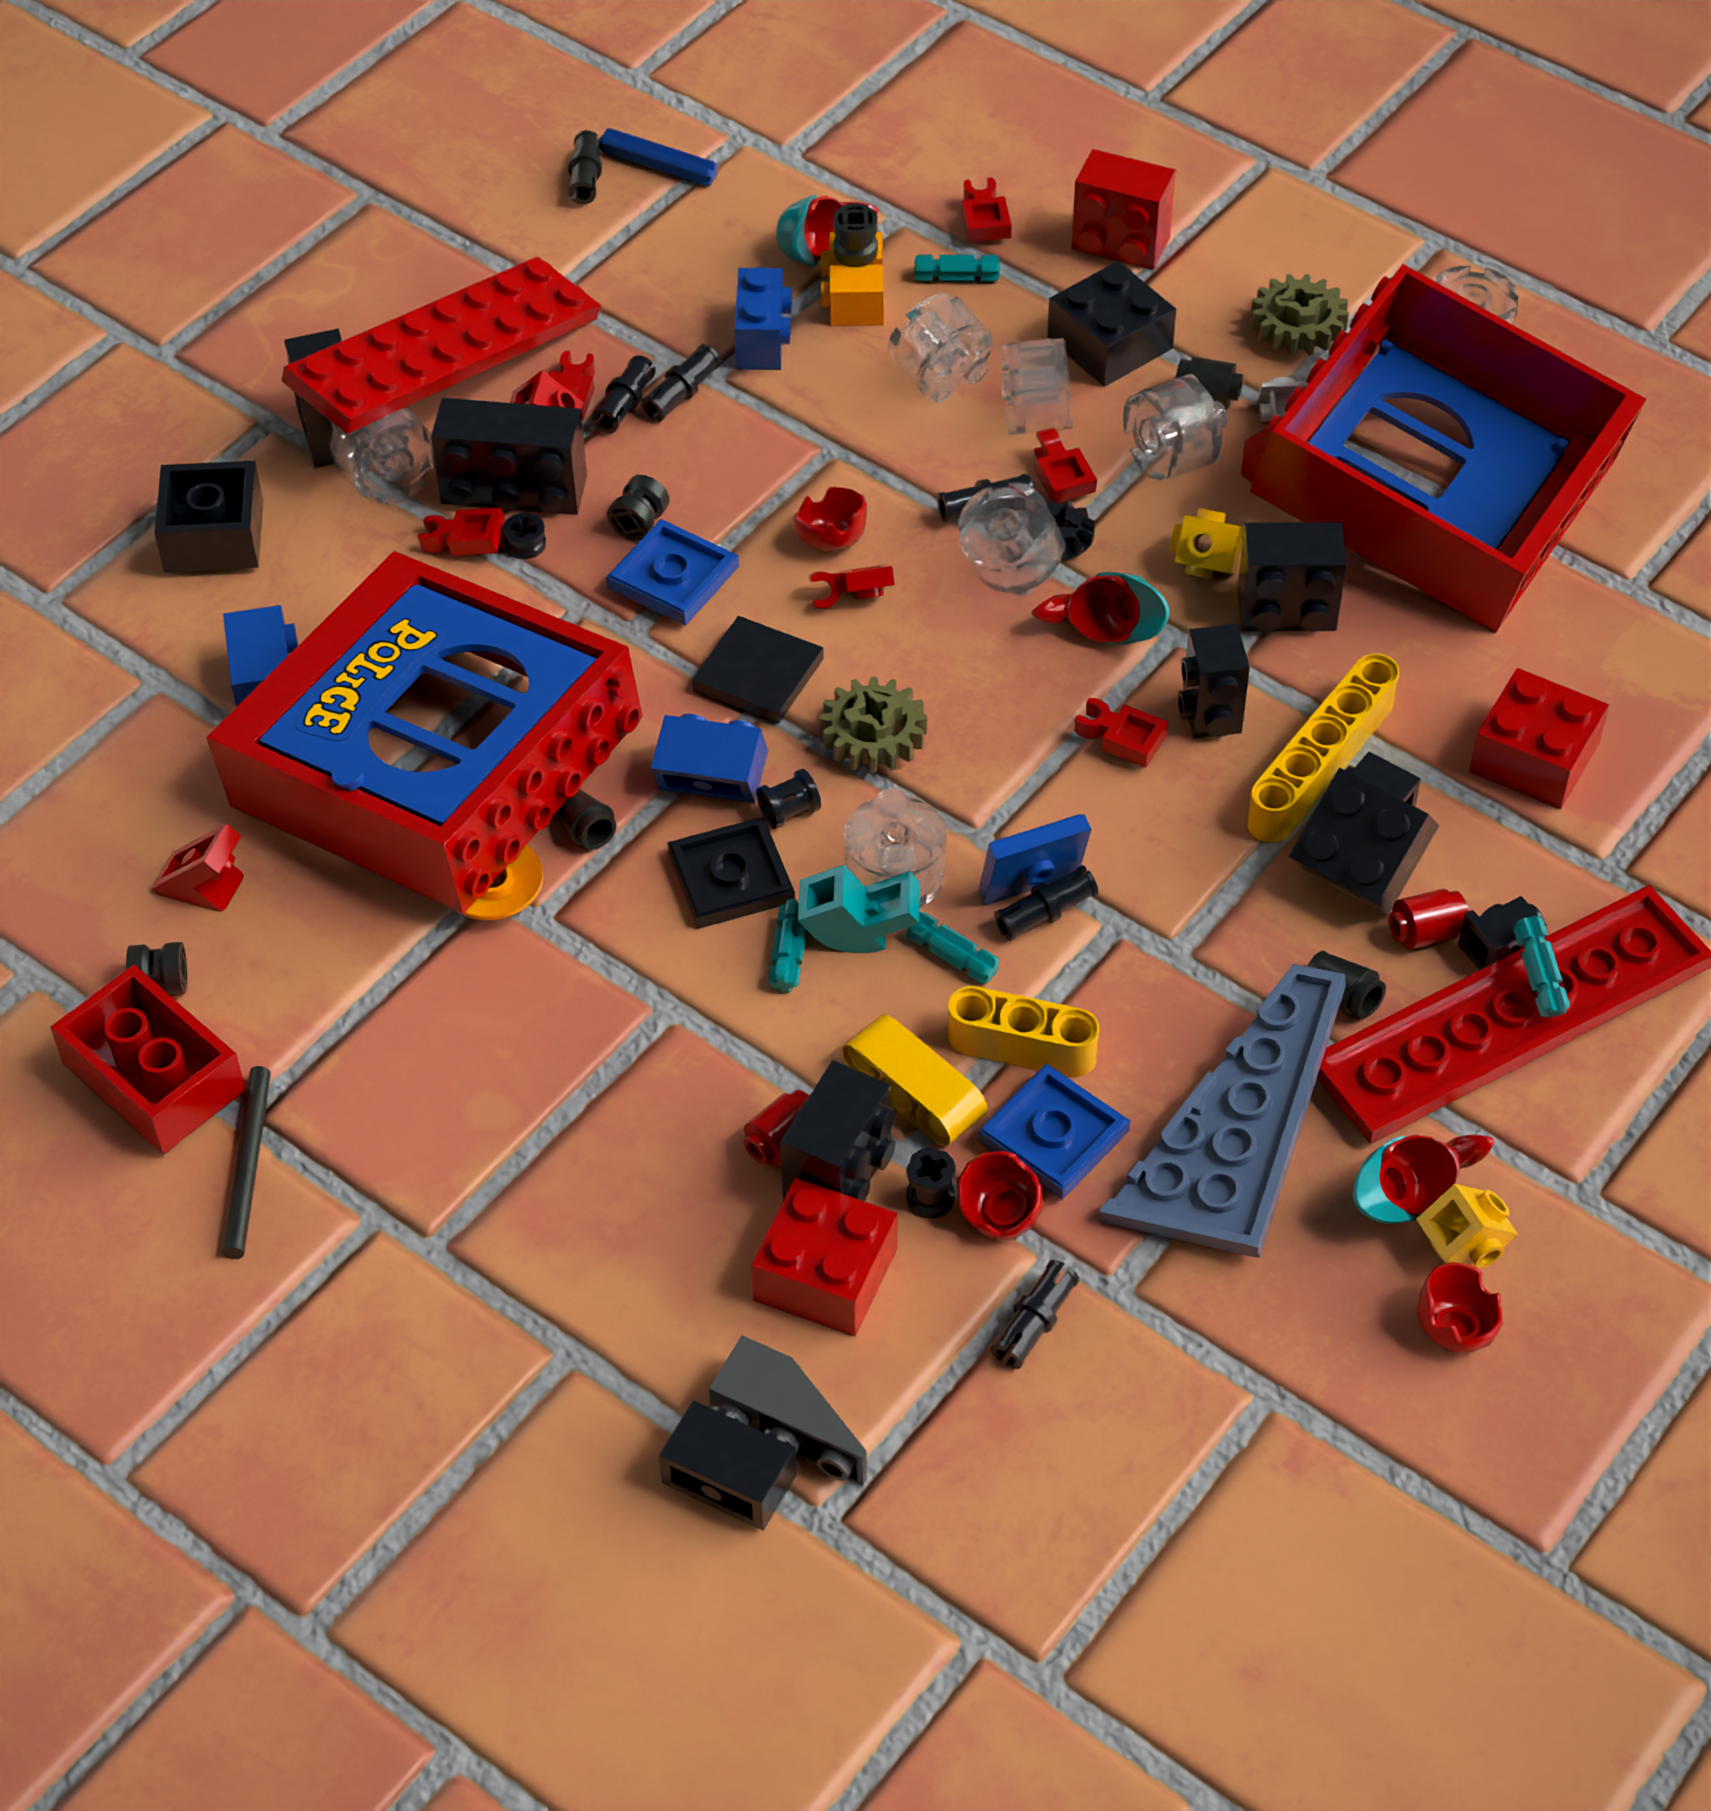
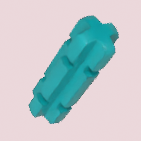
(956, 267)
(787, 948)
(954, 948)
(1541, 967)

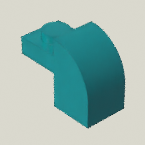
(857, 916)

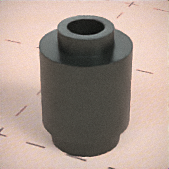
(1216, 376)

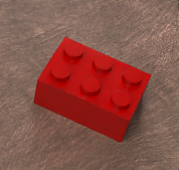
(148, 1058)

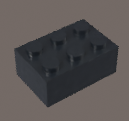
(509, 455)

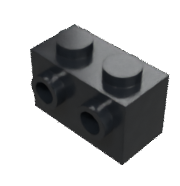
(1214, 681)
(728, 1464)

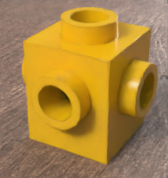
(1224, 548)
(1468, 1226)

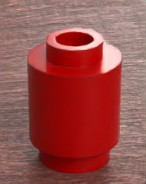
(1427, 918)
(769, 1126)

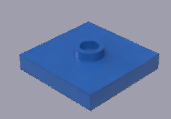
(672, 572)
(1033, 858)
(1055, 1130)

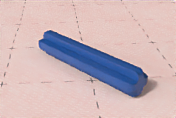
(658, 157)

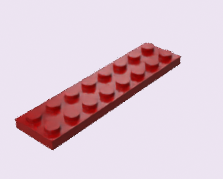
(440, 344)
(1491, 1018)

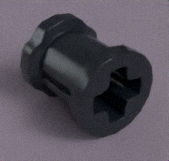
(805, 793)
(930, 1182)

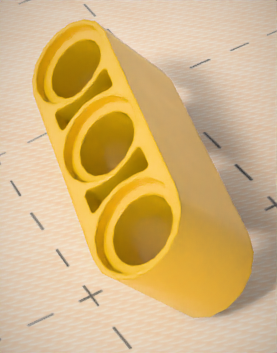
(1001, 1016)
(921, 1081)

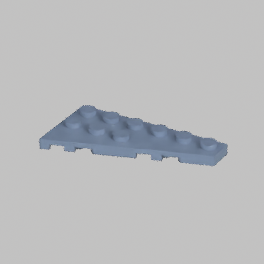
(1235, 1134)

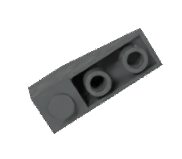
(776, 1395)

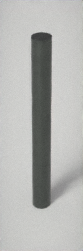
(246, 1163)

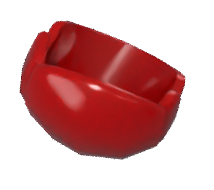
(833, 521)
(999, 1195)
(1459, 1309)

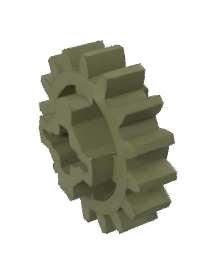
(1299, 314)
(873, 724)

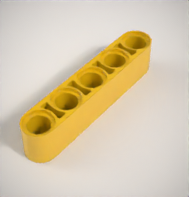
(1322, 746)

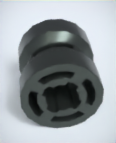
(855, 235)
(638, 507)
(163, 965)

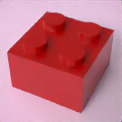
(1123, 209)
(1538, 738)
(824, 1256)

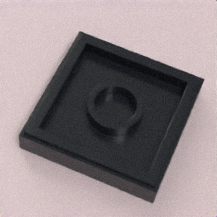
(758, 669)
(730, 872)

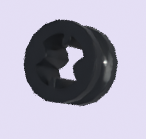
(514, 531)

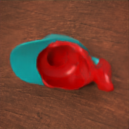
(806, 226)
(1109, 609)
(1412, 1173)

